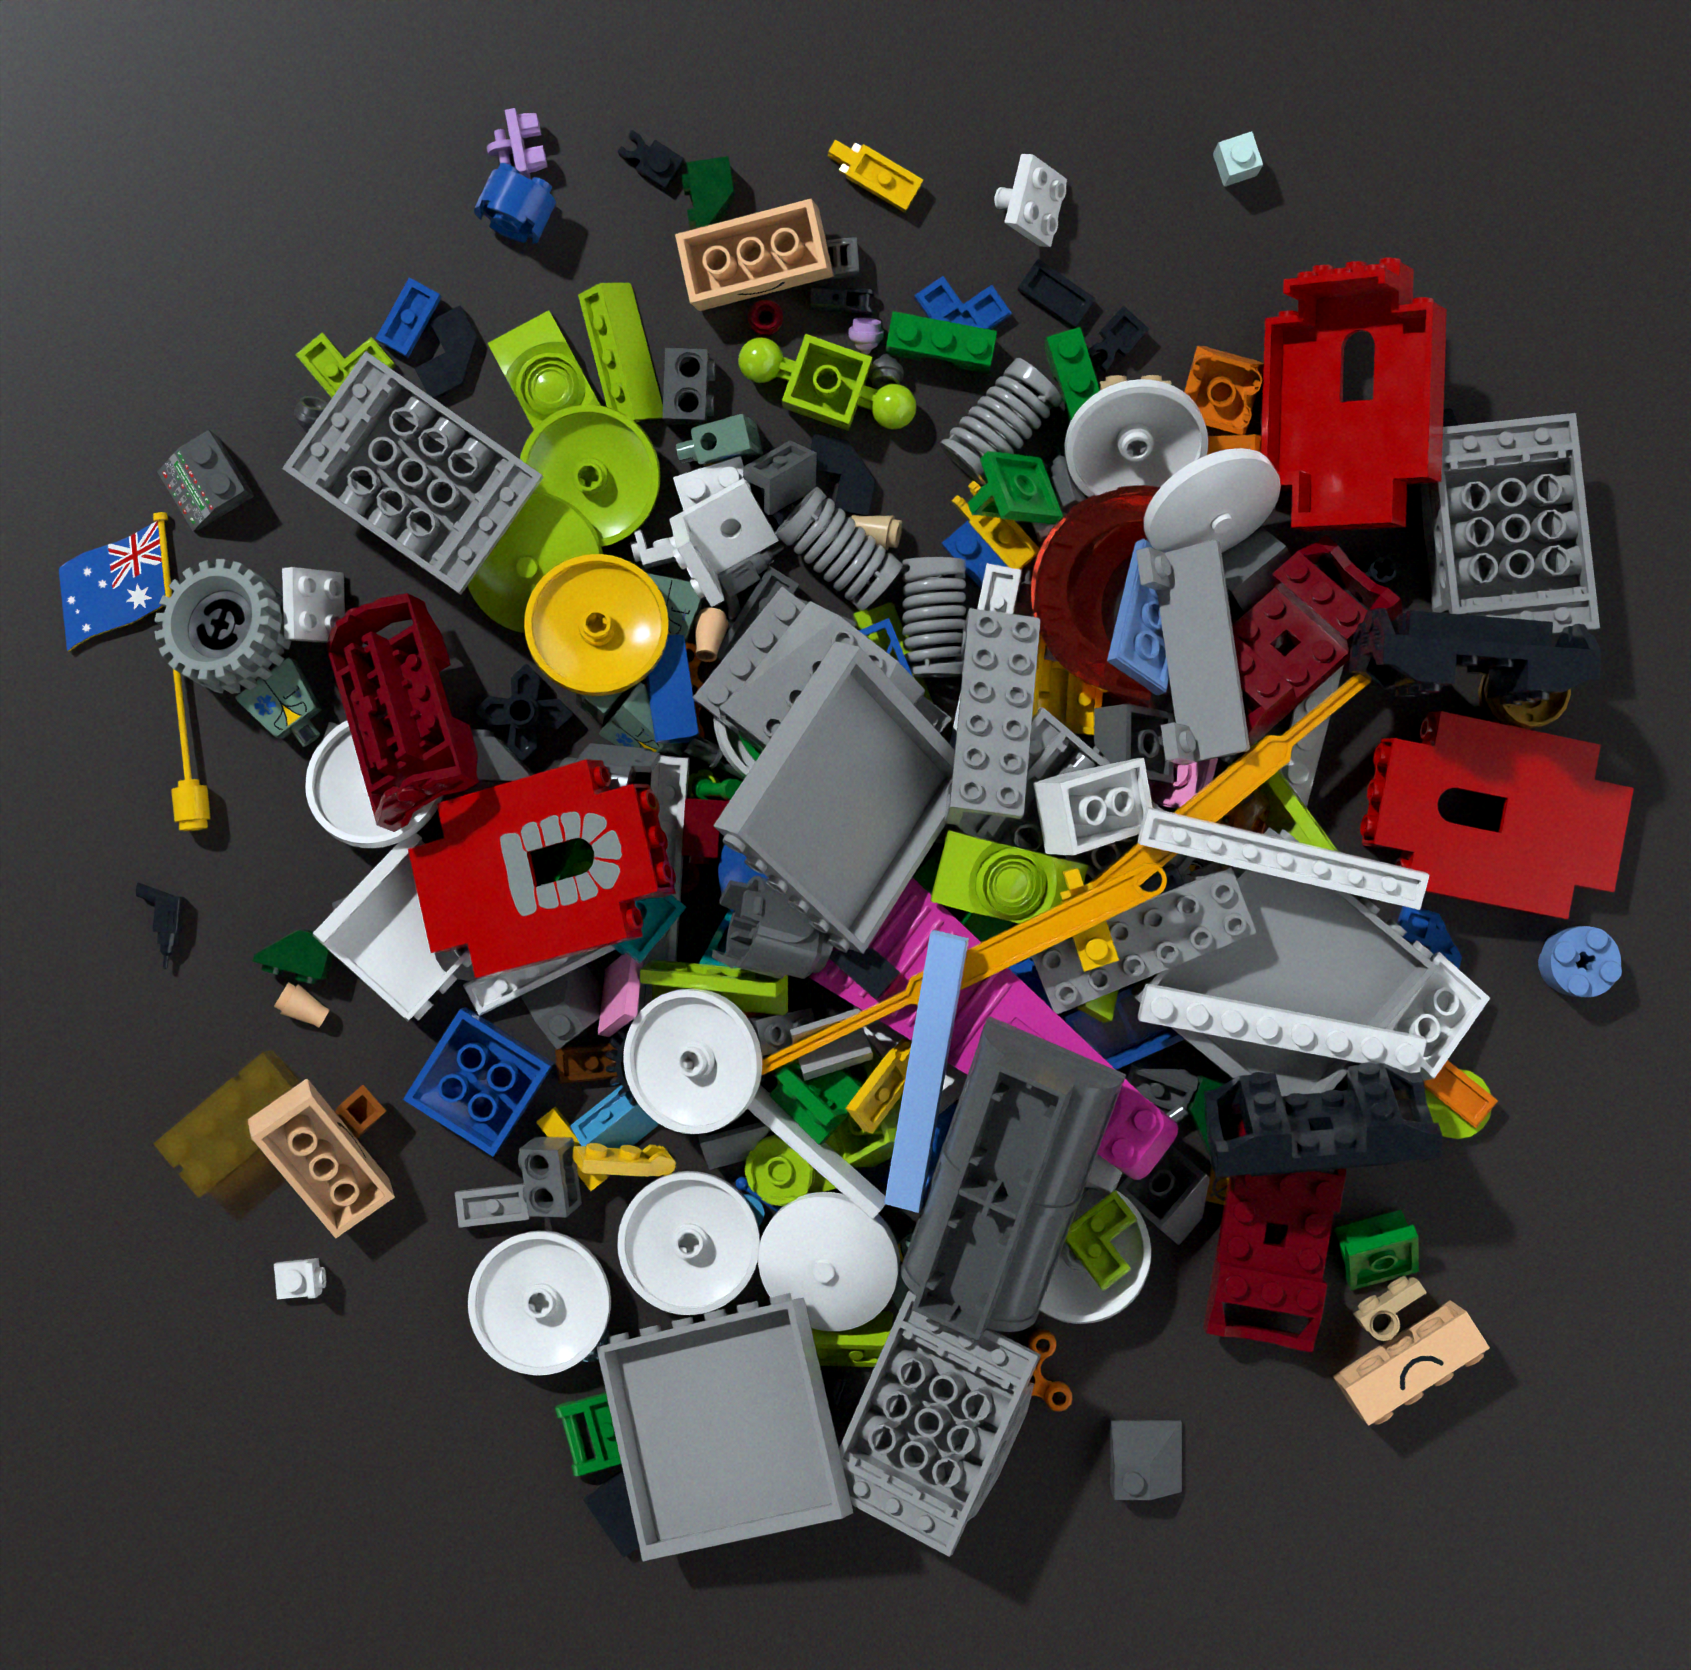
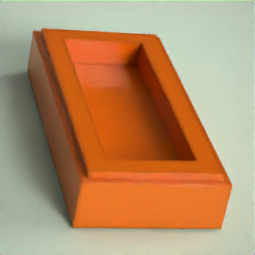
(1461, 1094)

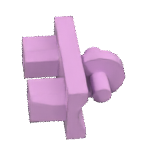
(519, 127)

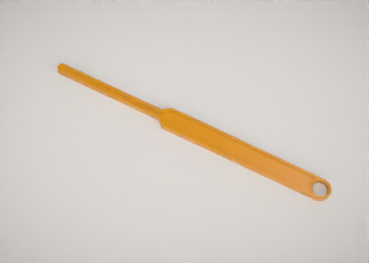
(1236, 781)
(998, 953)

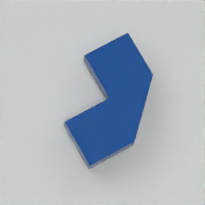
(943, 304)
(1430, 931)

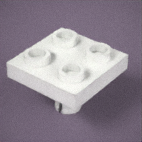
(1034, 200)
(311, 603)

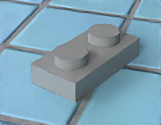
(491, 1205)

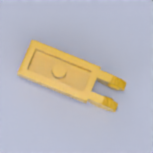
(1001, 535)
(625, 1160)

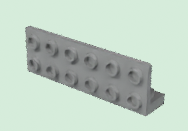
(1197, 652)
(994, 715)
(1152, 938)

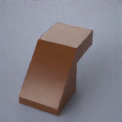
(360, 1111)

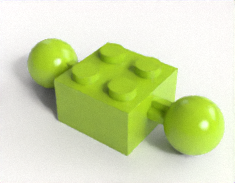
(827, 382)

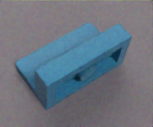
(613, 1122)

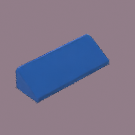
(672, 695)

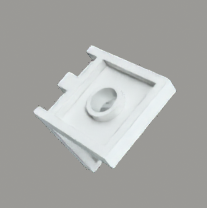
(708, 550)

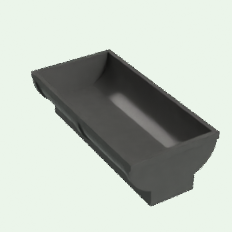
(1008, 1181)

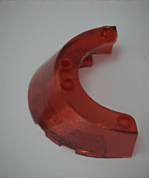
(1072, 580)

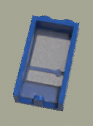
(1124, 1037)

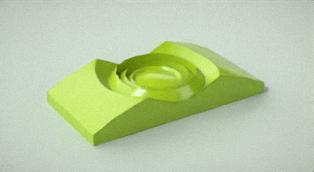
(541, 369)
(999, 878)

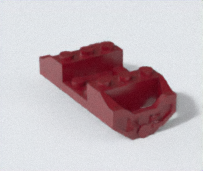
(1303, 612)
(399, 709)
(1268, 1274)

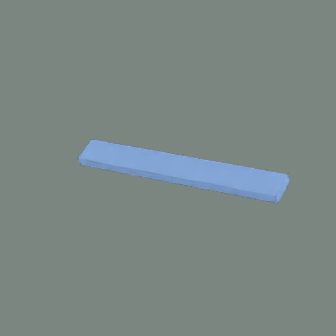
(926, 1070)

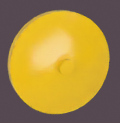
(596, 625)

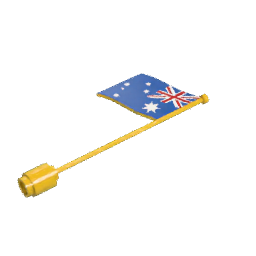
(118, 588)

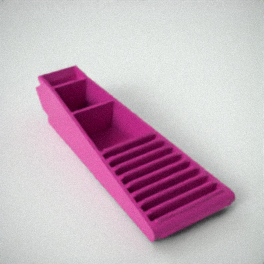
(1137, 1128)

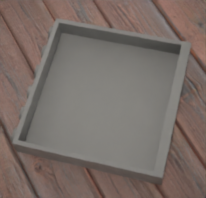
(843, 799)
(1310, 956)
(724, 1428)

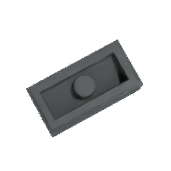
(1162, 1082)

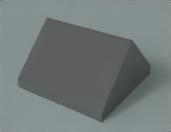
(1250, 568)

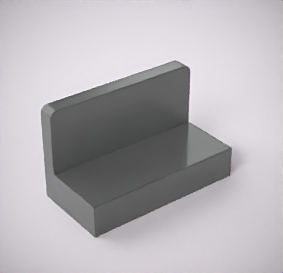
(784, 474)

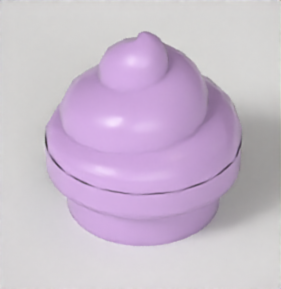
(866, 334)

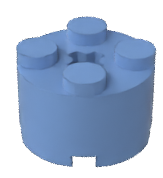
(1563, 950)

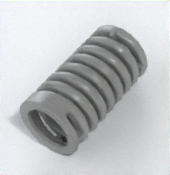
(1015, 422)
(835, 526)
(920, 610)

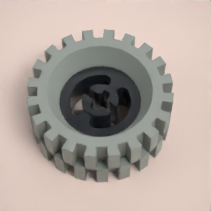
(200, 613)

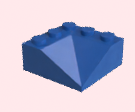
(478, 1081)

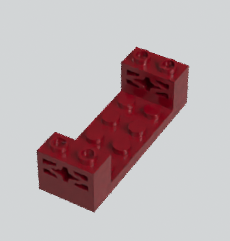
(700, 837)

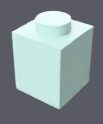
(1237, 159)

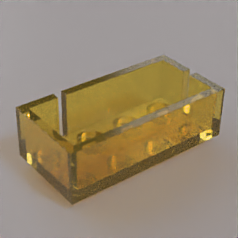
(216, 1134)

